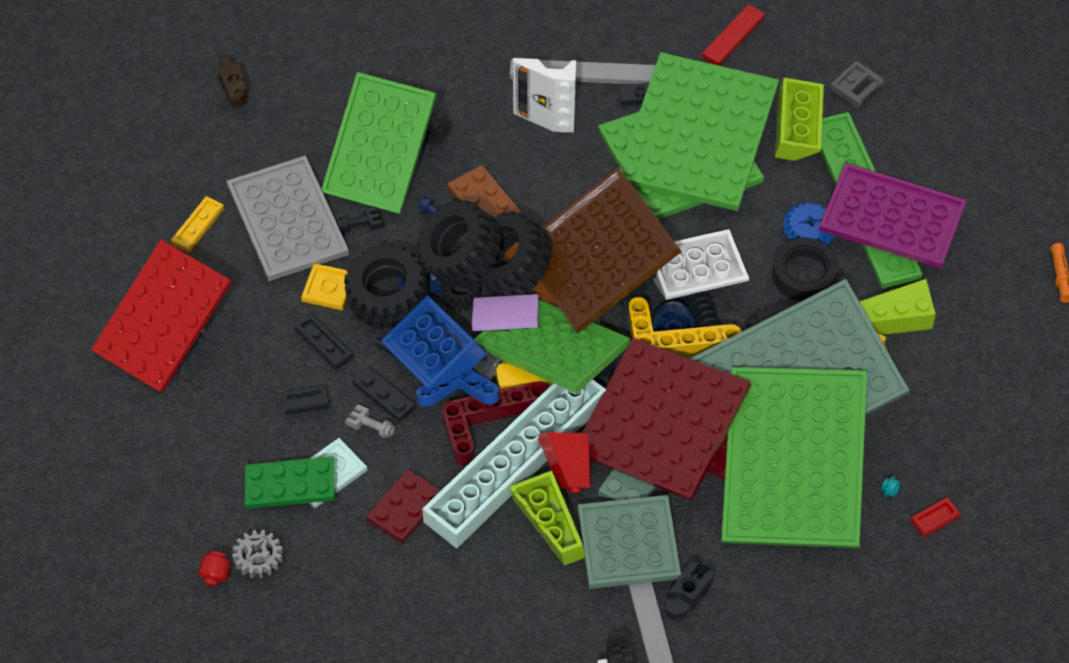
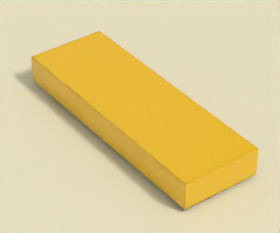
(197, 224)

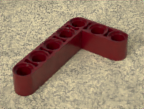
(485, 412)

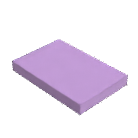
(505, 312)

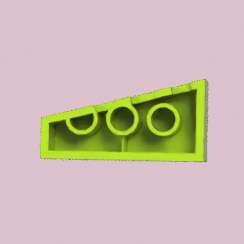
(548, 513)

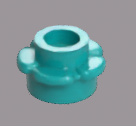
(891, 486)

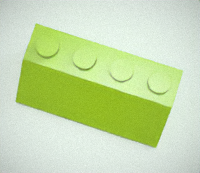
(798, 119)

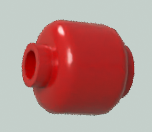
(214, 568)

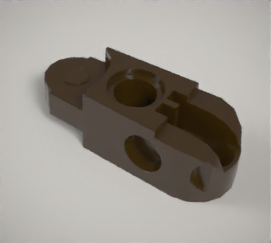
(232, 82)

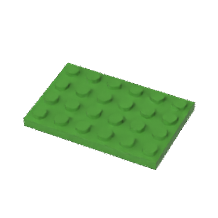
(379, 143)
(556, 349)

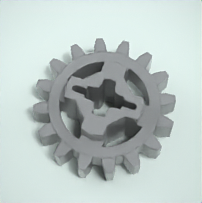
(257, 554)

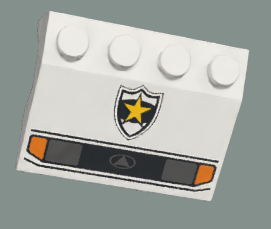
(545, 94)

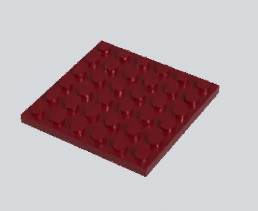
(663, 418)

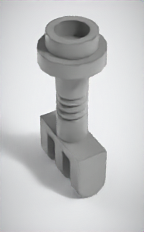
(361, 417)

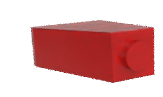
(568, 459)

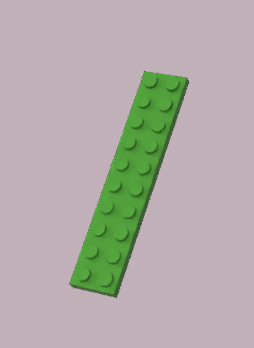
(843, 145)

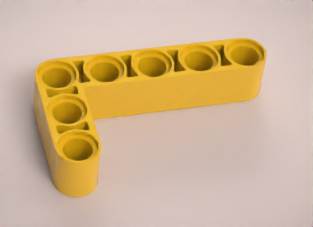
(676, 340)

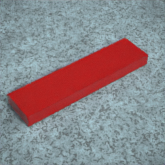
(733, 35)

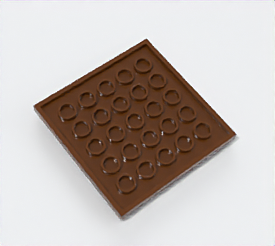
(603, 249)

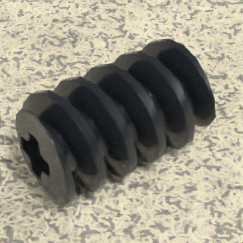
(702, 309)

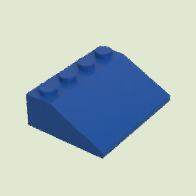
(433, 345)

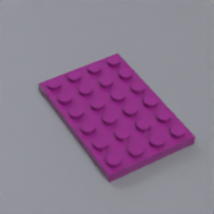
(893, 215)

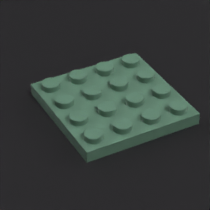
(629, 542)

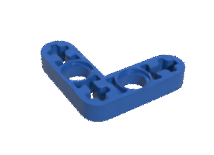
(485, 391)

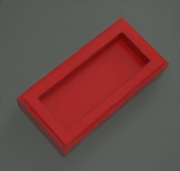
(935, 517)

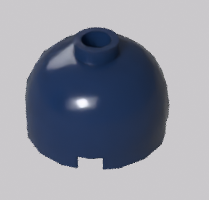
(672, 316)

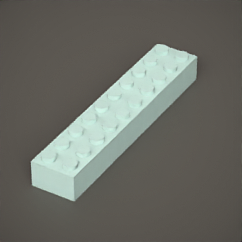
(507, 461)

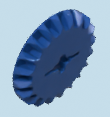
(796, 221)

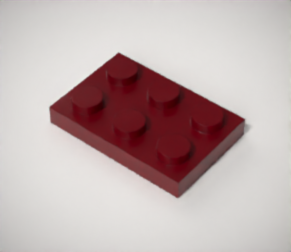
(402, 506)

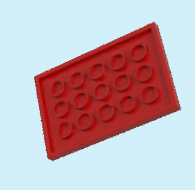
(161, 316)

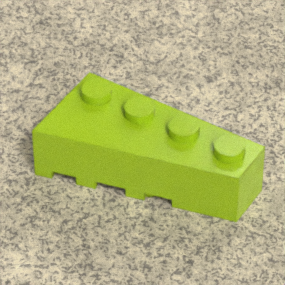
(901, 309)

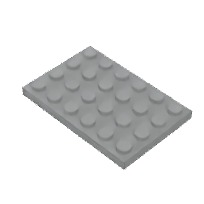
(287, 218)

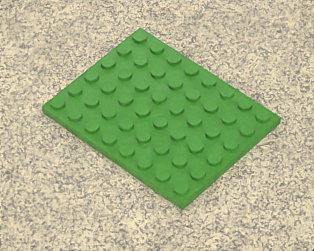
(698, 131)
(796, 459)

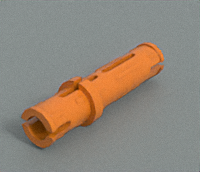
(1061, 271)

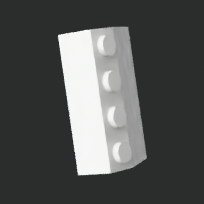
(702, 265)

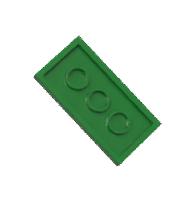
(290, 482)

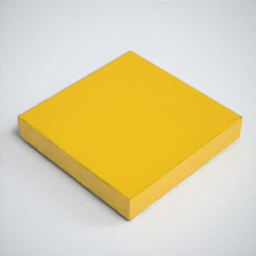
(325, 287)

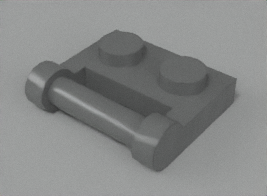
(852, 79)

